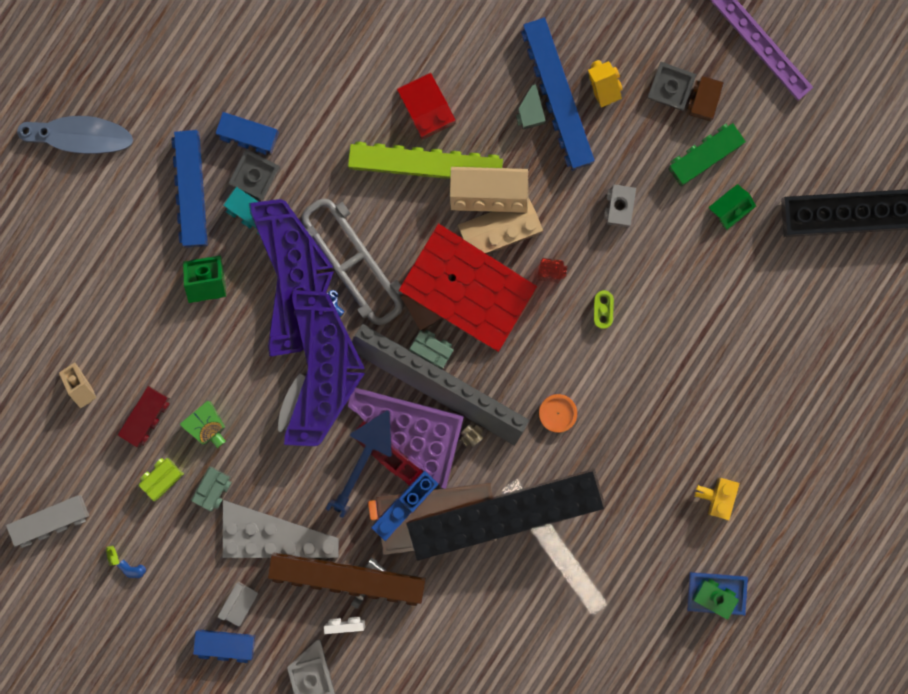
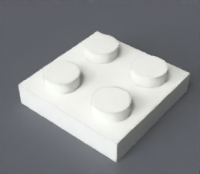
(336, 626)

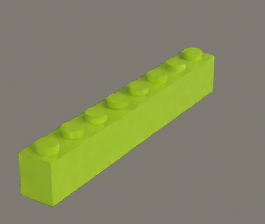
(415, 161)

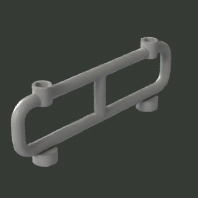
(340, 213)

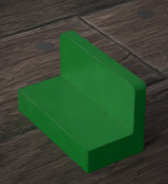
(732, 206)

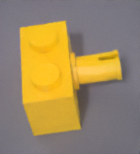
(605, 83)
(721, 498)

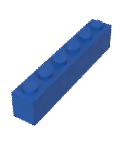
(190, 188)

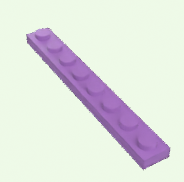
(764, 47)

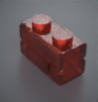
(551, 270)

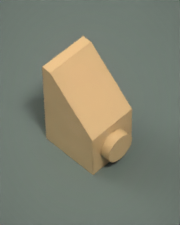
(77, 385)

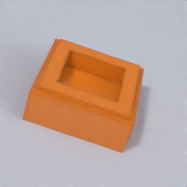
(373, 510)

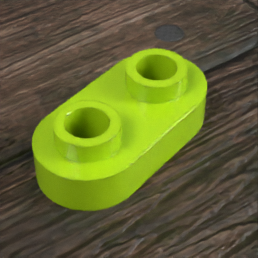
(603, 309)

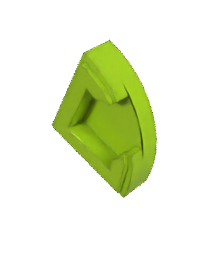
(112, 555)

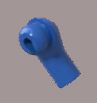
(334, 297)
(131, 572)

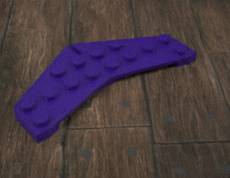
(295, 262)
(328, 357)

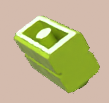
(160, 479)

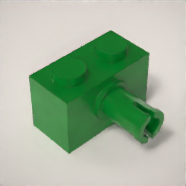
(715, 599)

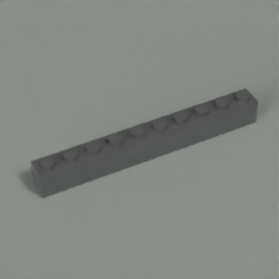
(439, 385)

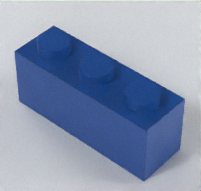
(246, 133)
(224, 645)

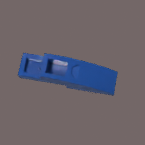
(404, 505)

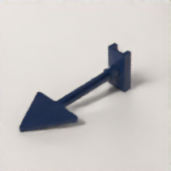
(375, 435)

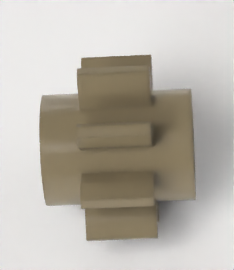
(471, 435)

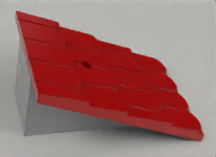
(483, 297)

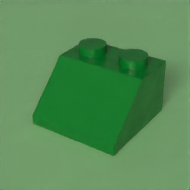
(204, 279)

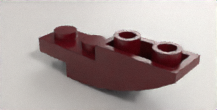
(397, 463)

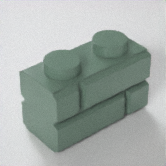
(431, 349)
(211, 489)

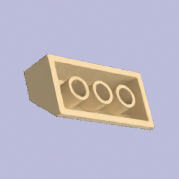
(489, 189)
(501, 229)

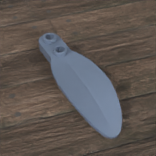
(78, 134)

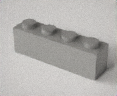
(48, 520)

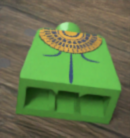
(205, 425)

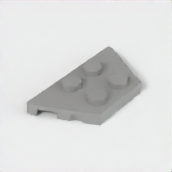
(310, 672)

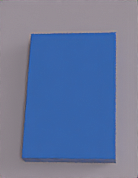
(734, 583)

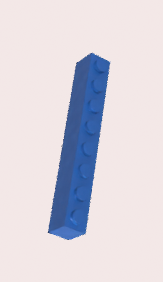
(558, 94)

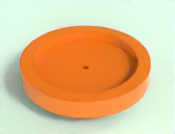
(558, 404)

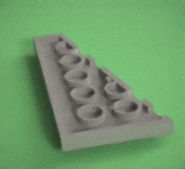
(259, 535)

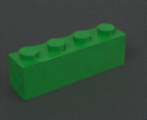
(707, 154)

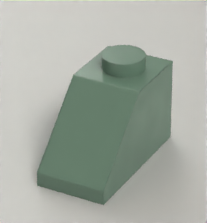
(530, 111)

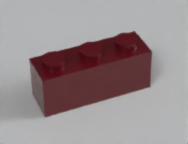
(144, 417)

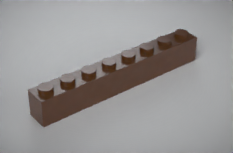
(346, 578)

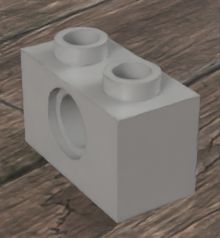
(626, 196)

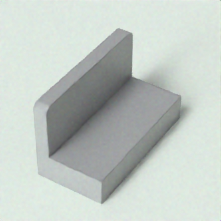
(238, 604)

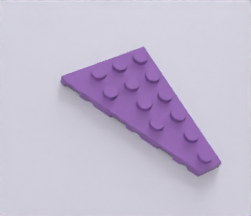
(418, 431)

